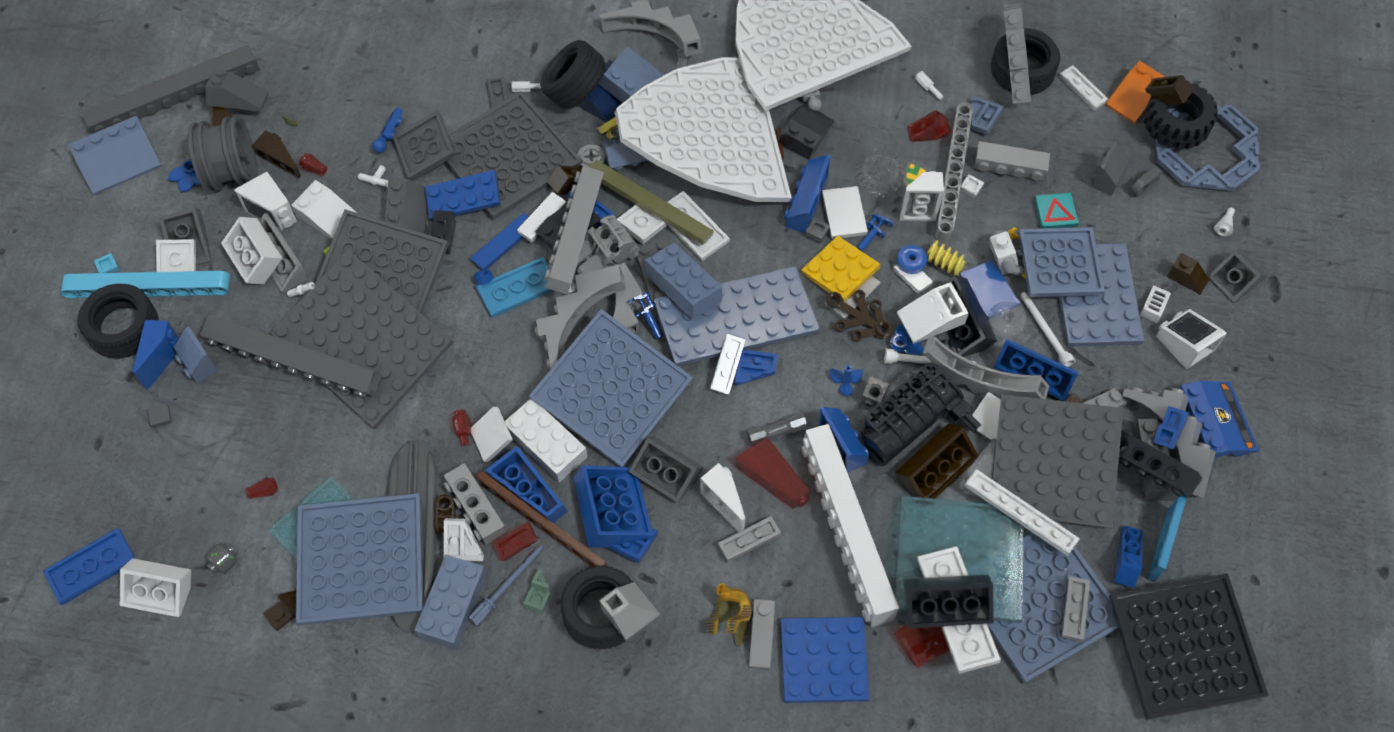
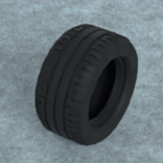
(1037, 45)
(572, 74)
(104, 302)
(580, 585)

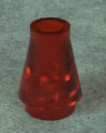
(312, 164)
(263, 488)

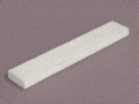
(1022, 512)

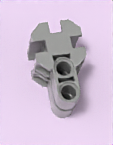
(600, 252)

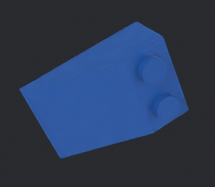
(154, 351)

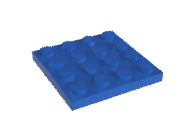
(824, 660)

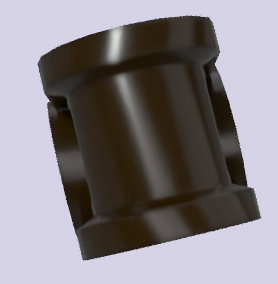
(441, 514)

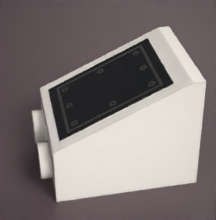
(263, 196)
(1190, 337)

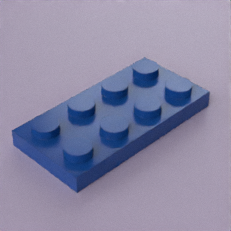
(464, 194)

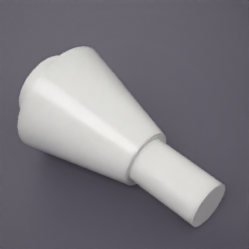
(1225, 224)

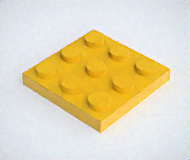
(840, 268)

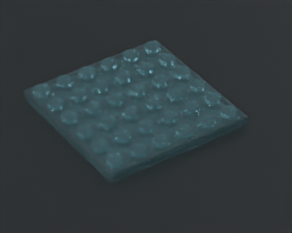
(985, 539)

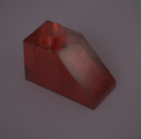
(930, 127)

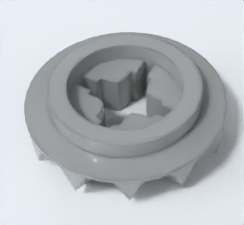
(597, 153)

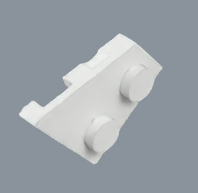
(460, 541)

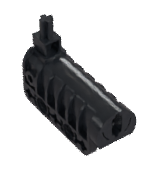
(913, 413)

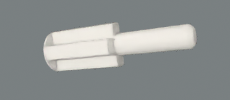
(927, 83)
(523, 86)

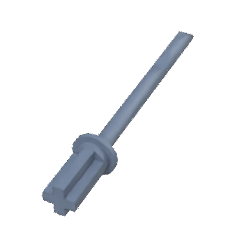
(487, 604)

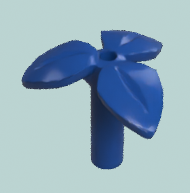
(848, 377)

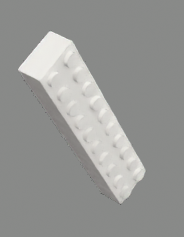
(850, 526)

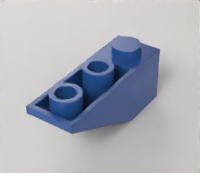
(1129, 557)

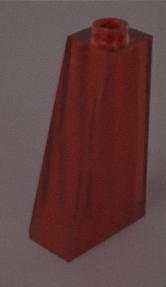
(771, 471)

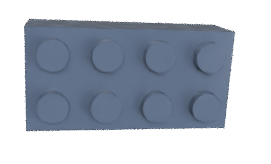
(683, 280)
(451, 602)

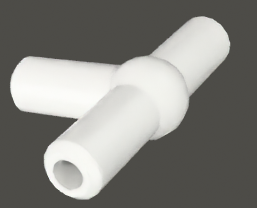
(376, 179)
(301, 289)

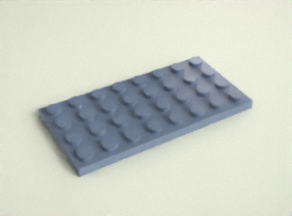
(753, 308)

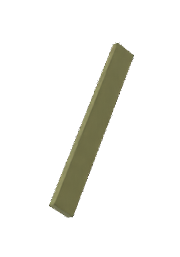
(653, 204)

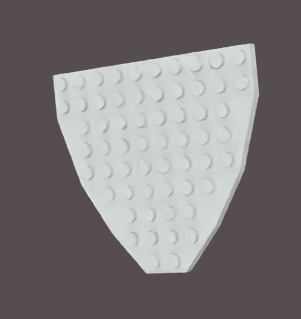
(808, 44)
(707, 130)

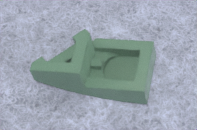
(538, 594)

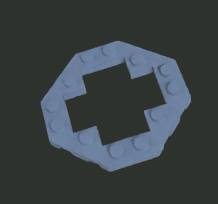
(1209, 177)

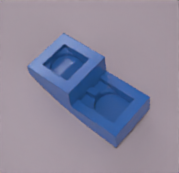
(1171, 428)

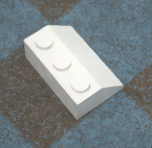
(923, 198)
(154, 587)

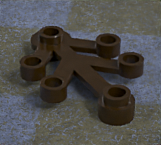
(861, 317)

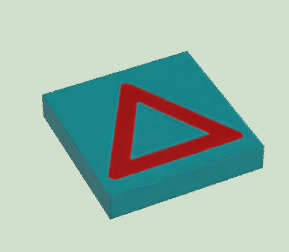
(1056, 211)

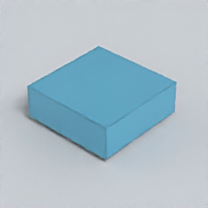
(106, 264)

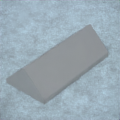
(289, 270)

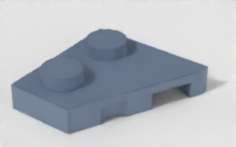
(984, 114)

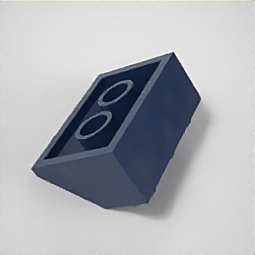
(601, 102)

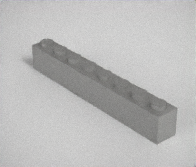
(574, 230)

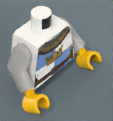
(1005, 253)

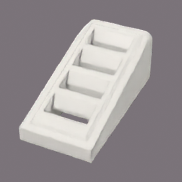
(1151, 314)

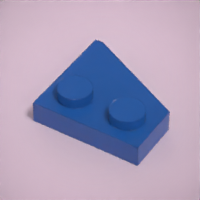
(754, 366)
(636, 549)

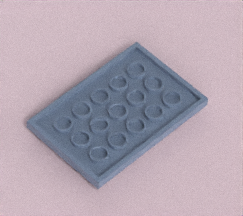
(1106, 317)

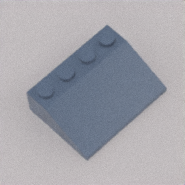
(628, 75)
(114, 155)

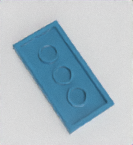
(515, 287)
(1166, 538)

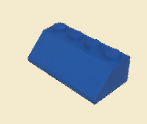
(808, 193)
(1023, 361)

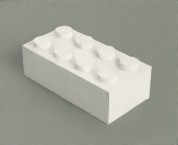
(546, 440)

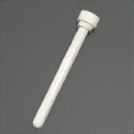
(893, 356)
(1064, 357)

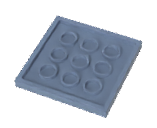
(1061, 262)

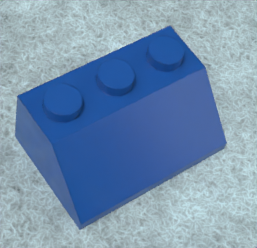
(846, 439)

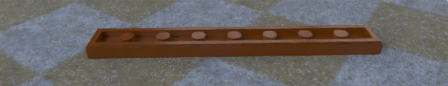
(539, 520)

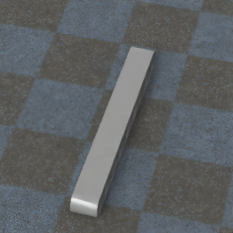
(954, 172)

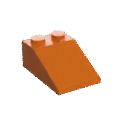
(1130, 96)

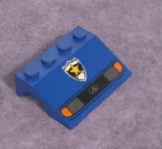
(1221, 418)

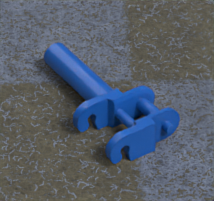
(874, 230)
(647, 313)

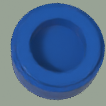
(483, 277)

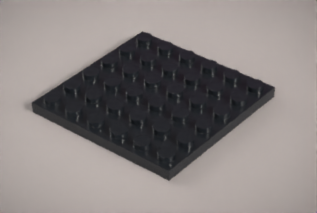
(1187, 646)

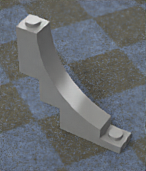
(623, 309)

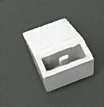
(933, 313)

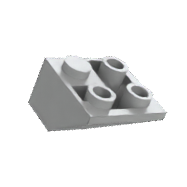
(628, 609)

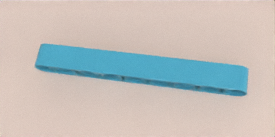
(151, 283)

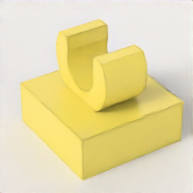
(608, 127)

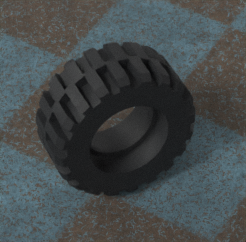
(1181, 133)

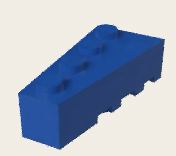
(523, 480)

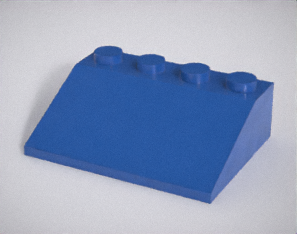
(611, 506)

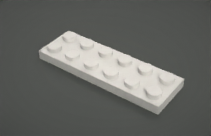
(969, 644)

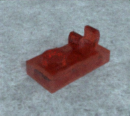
(515, 541)

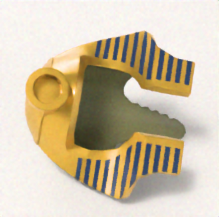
(732, 607)

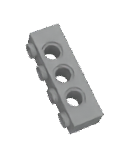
(460, 478)

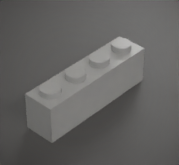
(1011, 161)

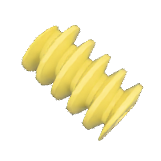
(946, 258)

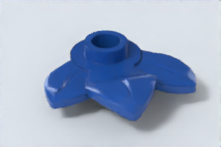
(184, 176)
(901, 336)

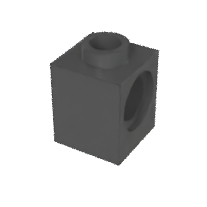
(877, 387)

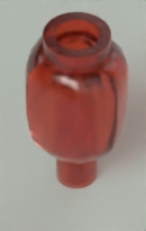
(462, 426)

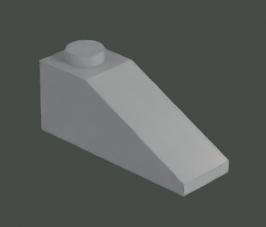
(762, 634)

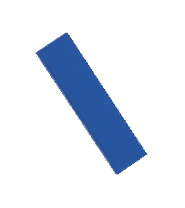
(499, 245)

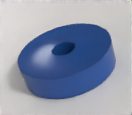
(915, 253)

